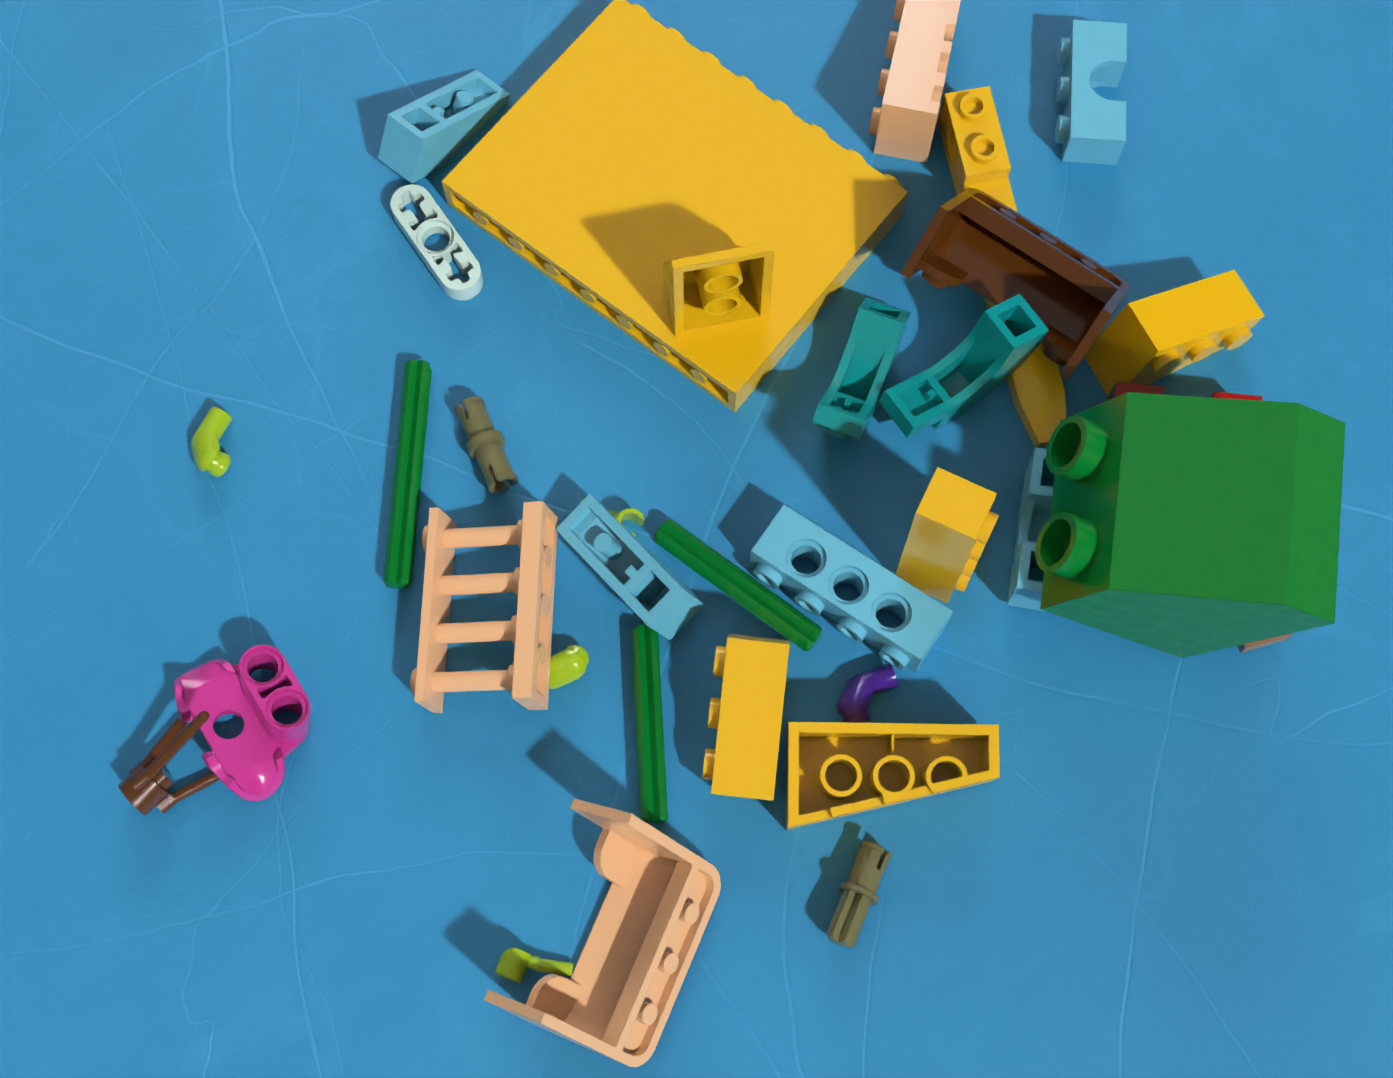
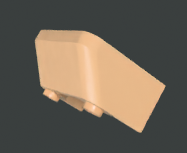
(636, 946)

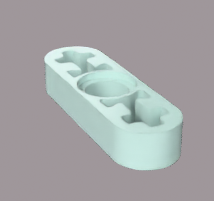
(434, 223)

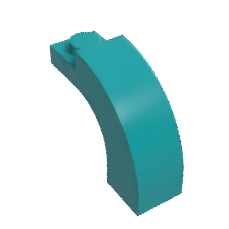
(862, 371)
(970, 372)

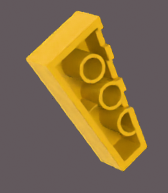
(947, 535)

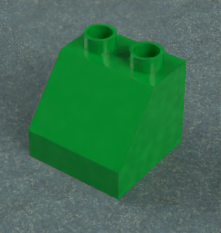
(1193, 520)

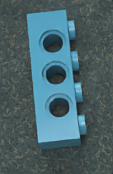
(795, 537)

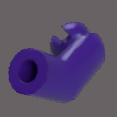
(859, 691)

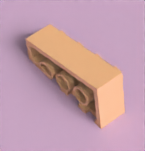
(915, 78)

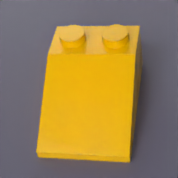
(719, 288)

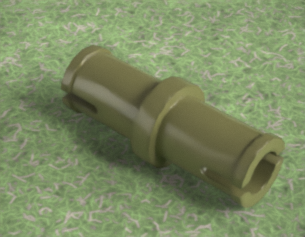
(486, 444)

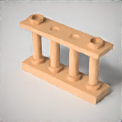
(528, 630)

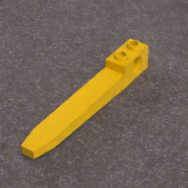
(981, 162)

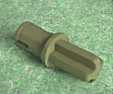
(858, 893)

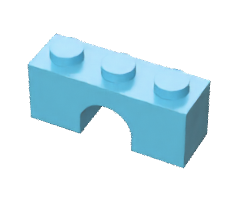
(1090, 125)
(1034, 512)

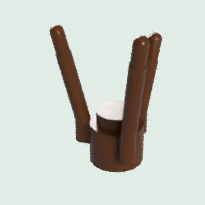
(150, 782)

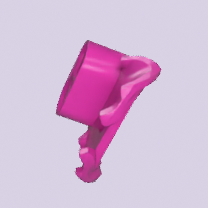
(254, 760)

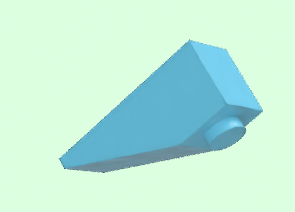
(438, 125)
(630, 568)

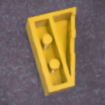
(1174, 330)
(747, 716)

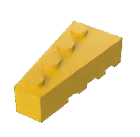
(870, 766)

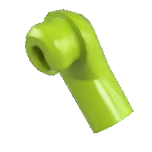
(206, 443)
(567, 666)

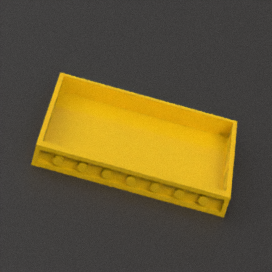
(662, 154)

